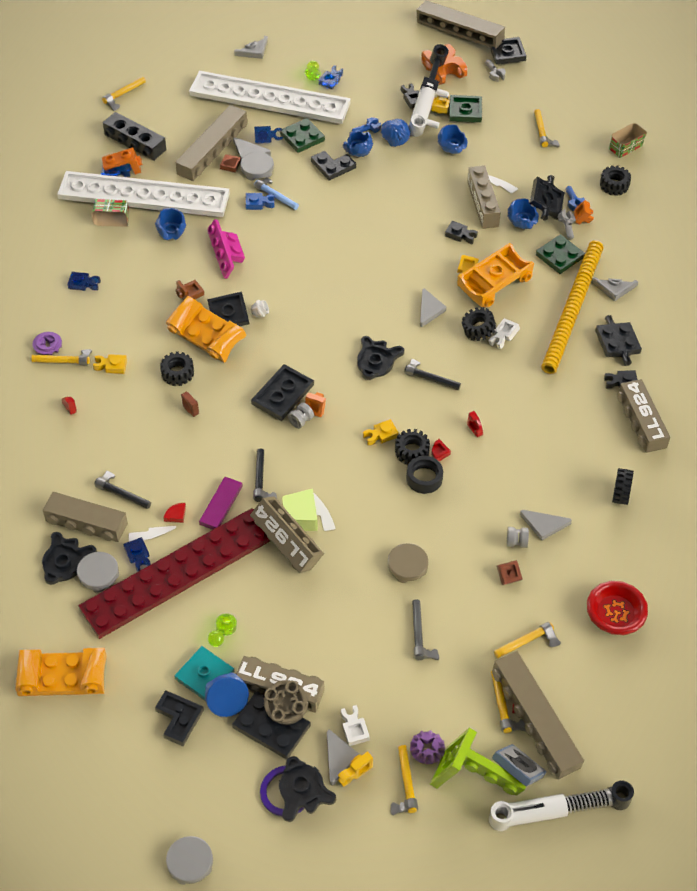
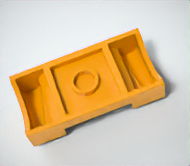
(493, 274)
(205, 329)
(60, 672)

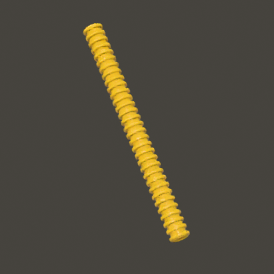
(572, 307)

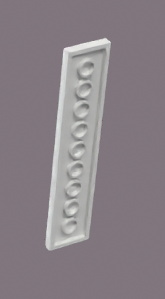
(270, 97)
(145, 193)

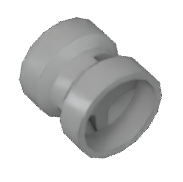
(301, 415)
(512, 537)

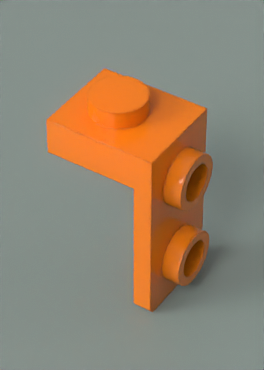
(122, 158)

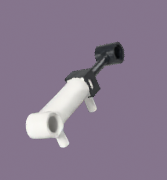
(427, 93)

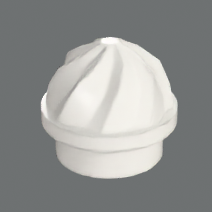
(260, 308)

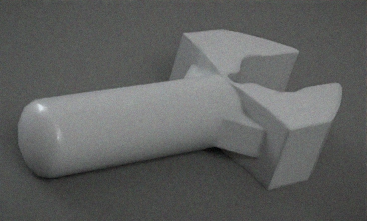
(495, 73)
(568, 219)

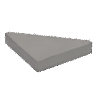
(253, 49)
(244, 147)
(614, 287)
(430, 308)
(544, 524)
(339, 756)

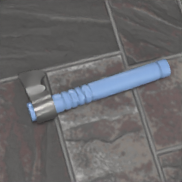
(262, 185)

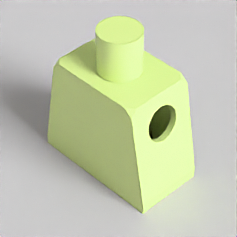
(302, 509)

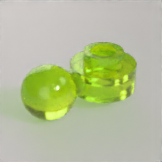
(312, 70)
(216, 636)

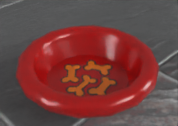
(617, 607)

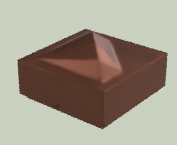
(230, 163)
(190, 404)
(509, 572)

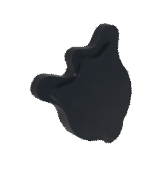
(377, 359)
(63, 557)
(302, 788)

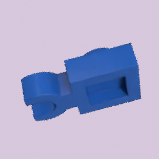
(256, 201)

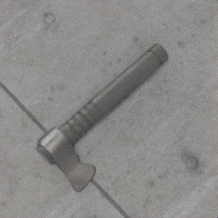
(419, 651)

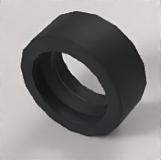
(424, 486)

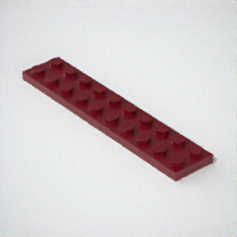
(173, 574)

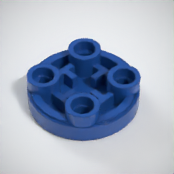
(226, 695)

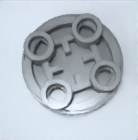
(257, 165)
(98, 571)
(189, 860)

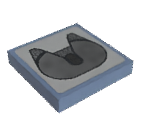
(519, 765)

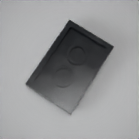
(282, 392)
(258, 726)

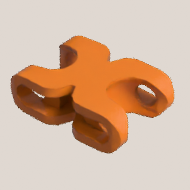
(452, 65)

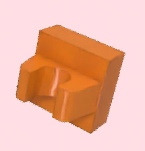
(583, 212)
(316, 403)

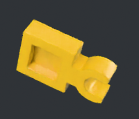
(440, 104)
(465, 264)
(112, 364)
(382, 431)
(358, 767)

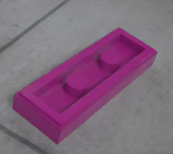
(220, 503)

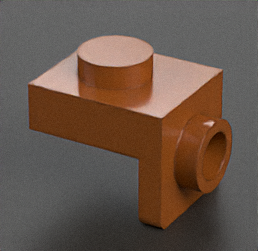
(189, 289)

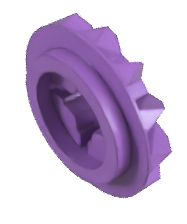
(52, 338)
(427, 756)

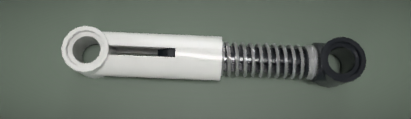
(558, 806)

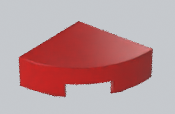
(69, 404)
(475, 424)
(440, 450)
(175, 513)

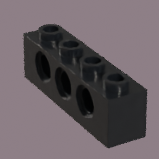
(134, 136)

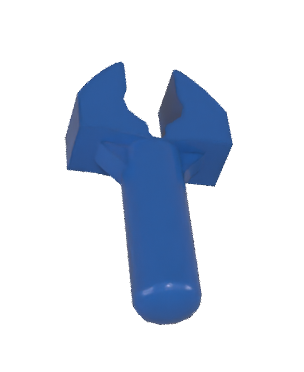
(372, 124)
(572, 204)

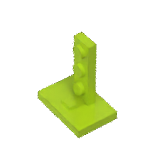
(460, 754)

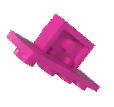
(226, 248)

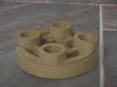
(407, 562)
(285, 702)

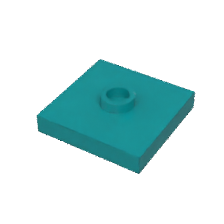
(201, 669)

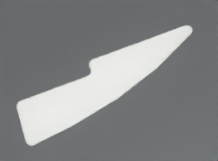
(510, 188)
(321, 510)
(152, 533)

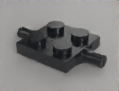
(547, 197)
(618, 340)

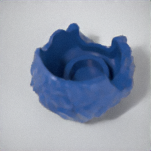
(395, 132)
(452, 139)
(358, 144)
(522, 214)
(170, 223)

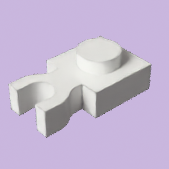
(505, 331)
(354, 728)

